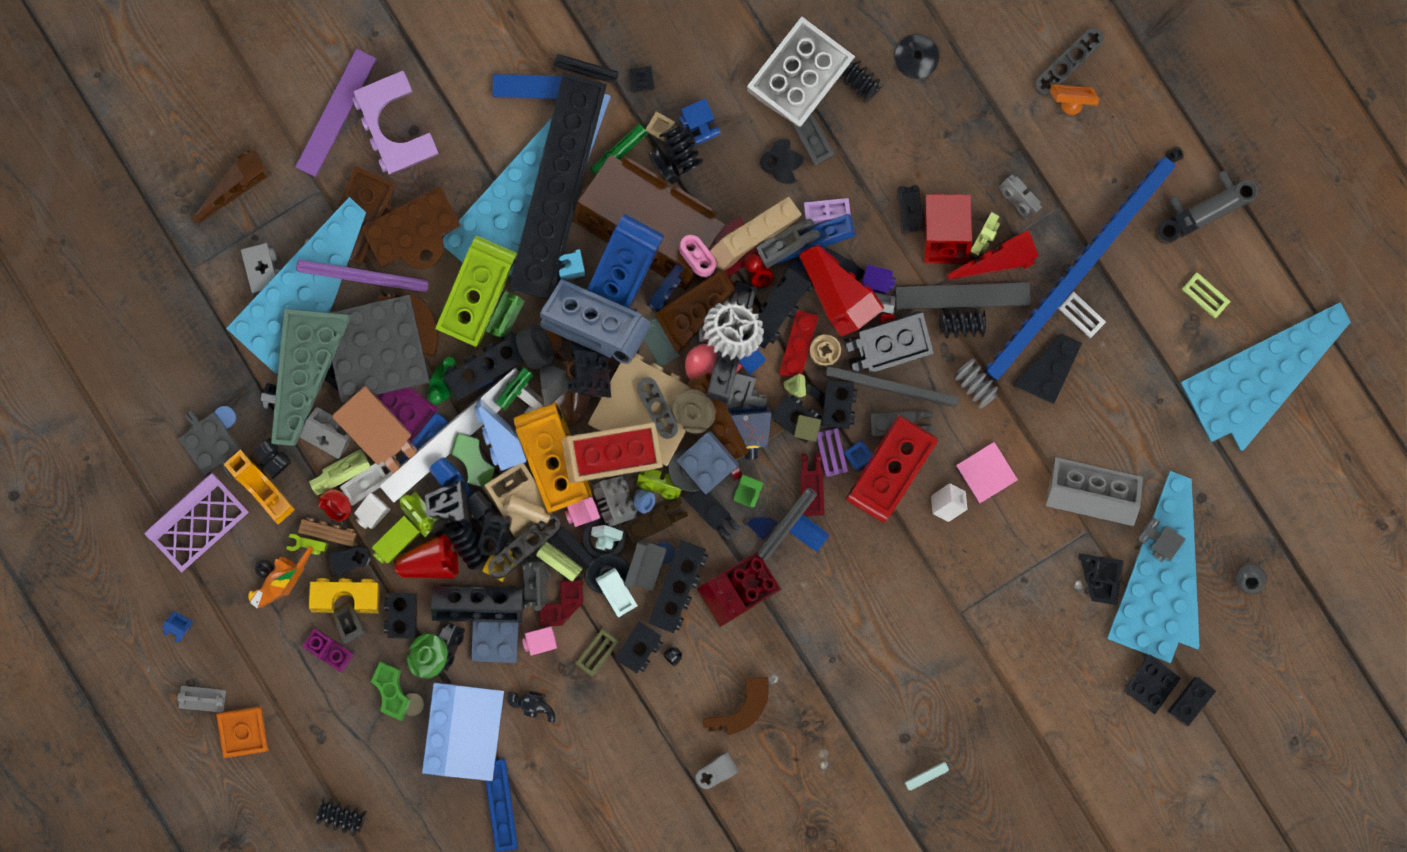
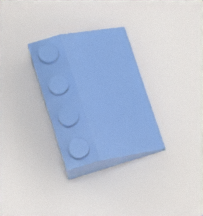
(463, 731)

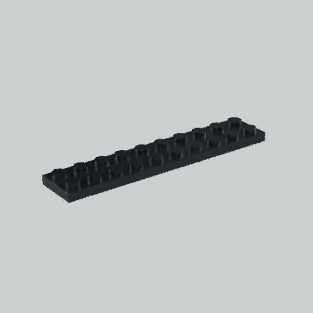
(557, 186)

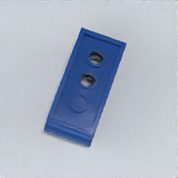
(626, 261)

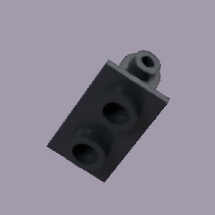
(453, 637)

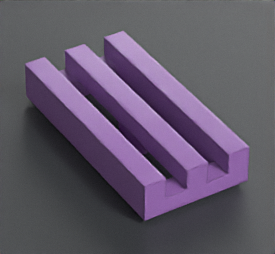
(840, 450)

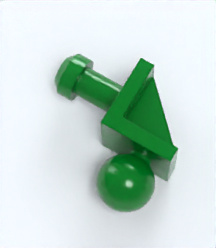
(437, 391)

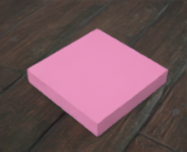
(986, 472)

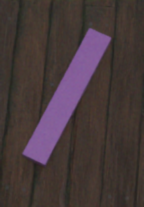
(335, 113)

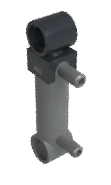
(1207, 211)

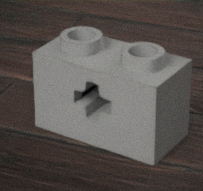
(253, 258)
(325, 433)

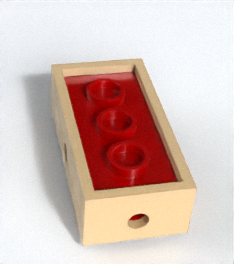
(612, 452)

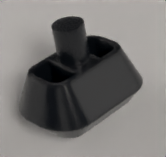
(1175, 154)

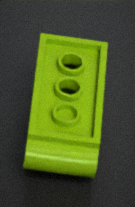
(486, 272)

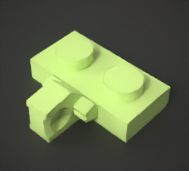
(987, 233)

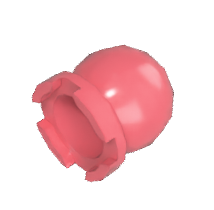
(701, 361)

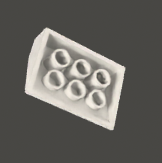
(800, 72)

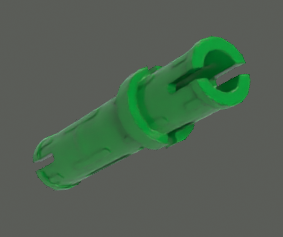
(621, 147)

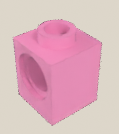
(540, 641)

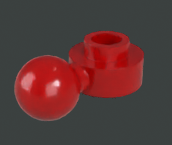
(760, 274)

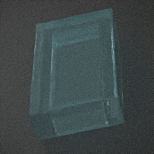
(660, 344)

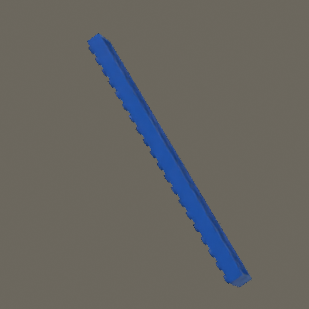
(1082, 265)

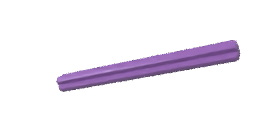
(362, 275)

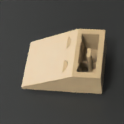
(522, 485)

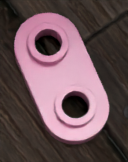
(699, 256)

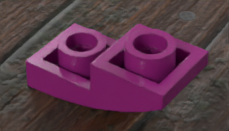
(328, 650)

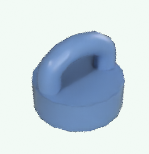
(643, 500)

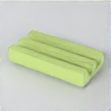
(1199, 301)
(559, 561)

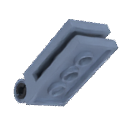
(594, 322)

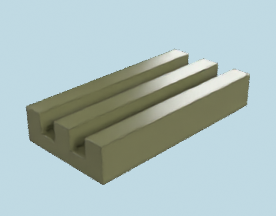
(585, 667)

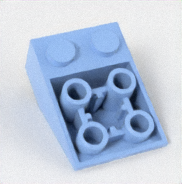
(505, 442)

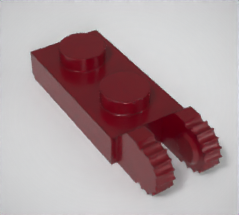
(813, 480)

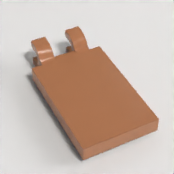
(375, 428)

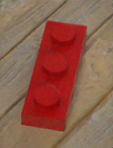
(798, 344)

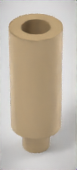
(526, 509)

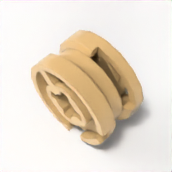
(825, 350)

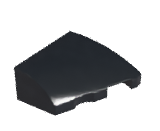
(1102, 577)

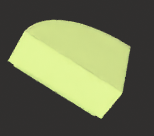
(796, 385)

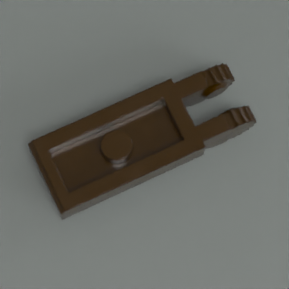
(652, 522)

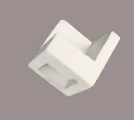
(949, 502)

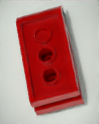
(882, 488)

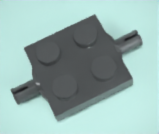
(209, 443)

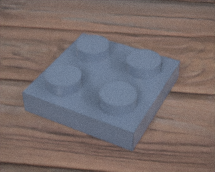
(708, 462)
(495, 642)

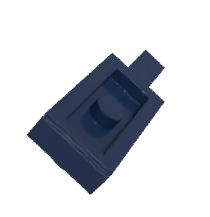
(659, 299)

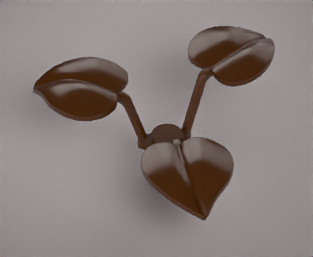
(571, 404)

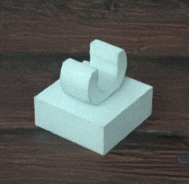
(606, 536)

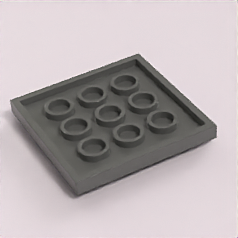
(380, 349)

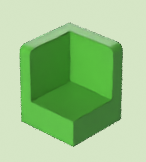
(748, 491)

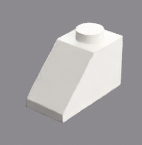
(371, 511)

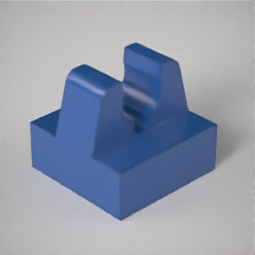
(177, 625)

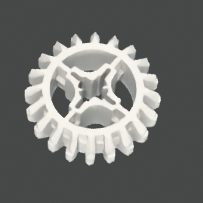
(736, 323)

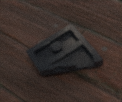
(448, 502)

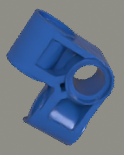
(446, 473)

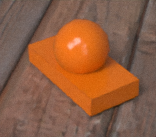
(1074, 97)

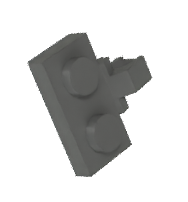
(744, 393)

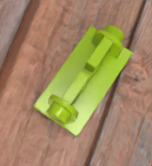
(651, 481)
(415, 509)

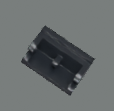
(910, 209)

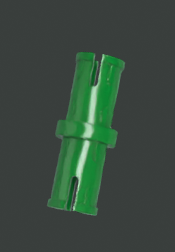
(513, 388)

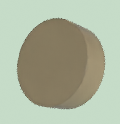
(416, 705)

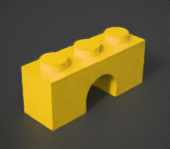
(325, 593)

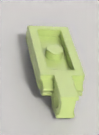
(340, 472)

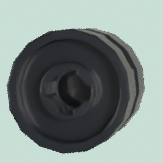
(271, 460)

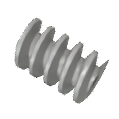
(976, 383)

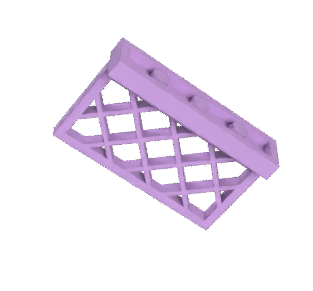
(182, 508)

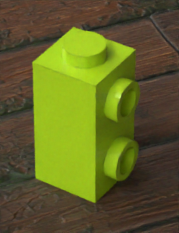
(395, 540)

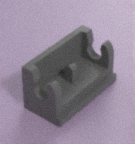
(534, 583)

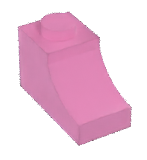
(582, 512)

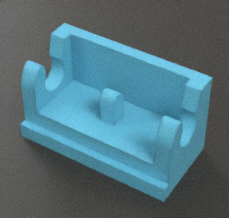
(573, 264)

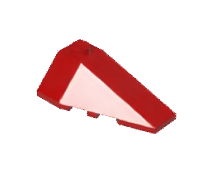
(1009, 256)
(842, 296)

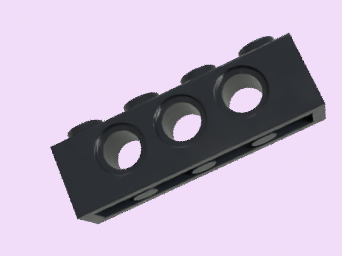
(459, 387)
(468, 611)
(659, 617)

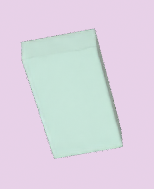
(616, 592)
(926, 776)

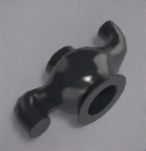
(532, 704)

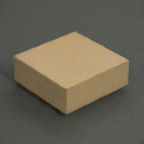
(659, 124)

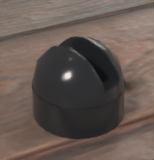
(267, 564)
(673, 655)

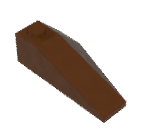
(238, 180)

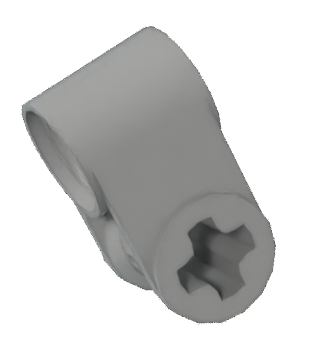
(720, 770)

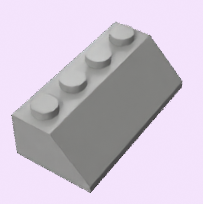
(1094, 491)

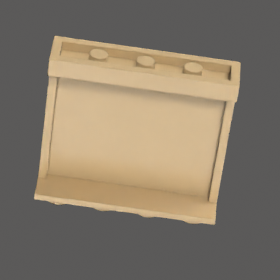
(627, 408)

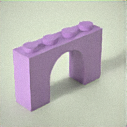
(371, 101)

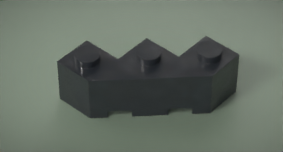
(783, 301)

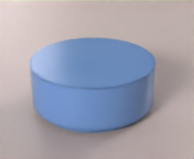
(227, 415)

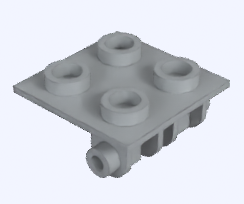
(618, 500)

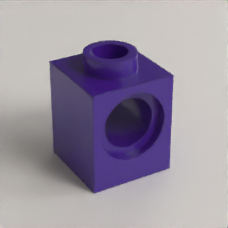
(878, 279)

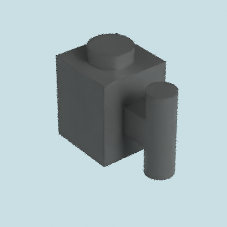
(1165, 542)

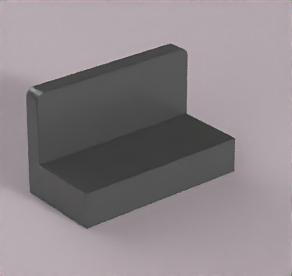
(645, 565)

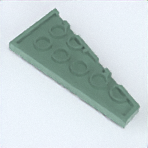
(305, 356)

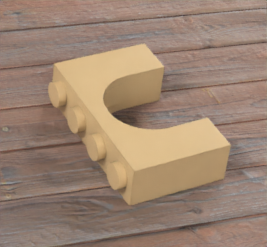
(759, 229)

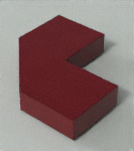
(571, 600)

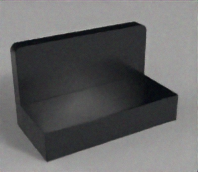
(571, 548)

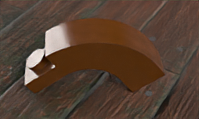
(425, 321)
(755, 702)

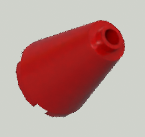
(429, 560)

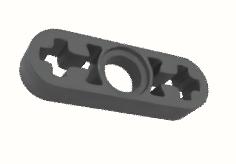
(644, 395)

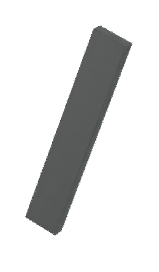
(963, 296)
(893, 387)

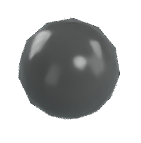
(1251, 579)

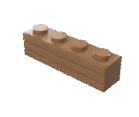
(326, 532)

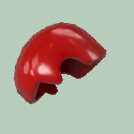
(335, 505)

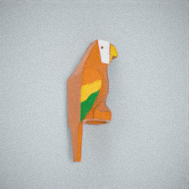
(279, 581)

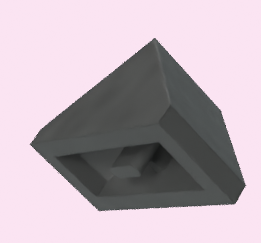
(553, 383)
(348, 623)

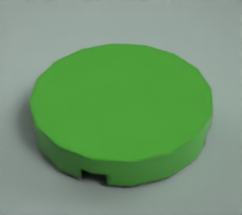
(427, 656)

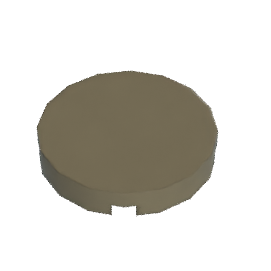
(693, 411)

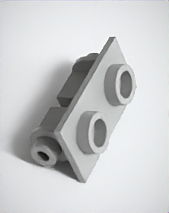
(1026, 204)
(201, 699)

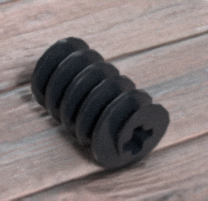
(861, 81)
(681, 148)
(962, 323)
(466, 542)
(340, 817)

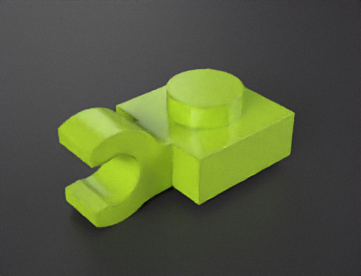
(303, 542)

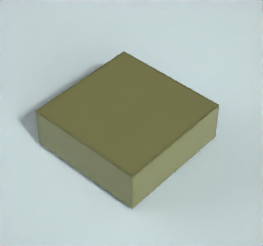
(807, 428)

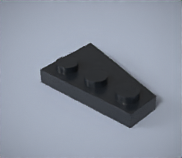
(1050, 370)

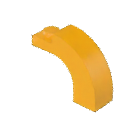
(258, 484)

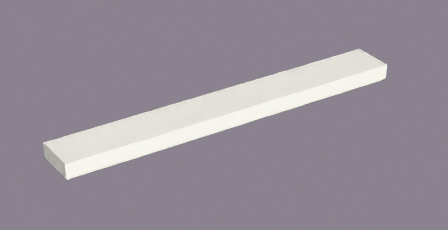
(442, 443)

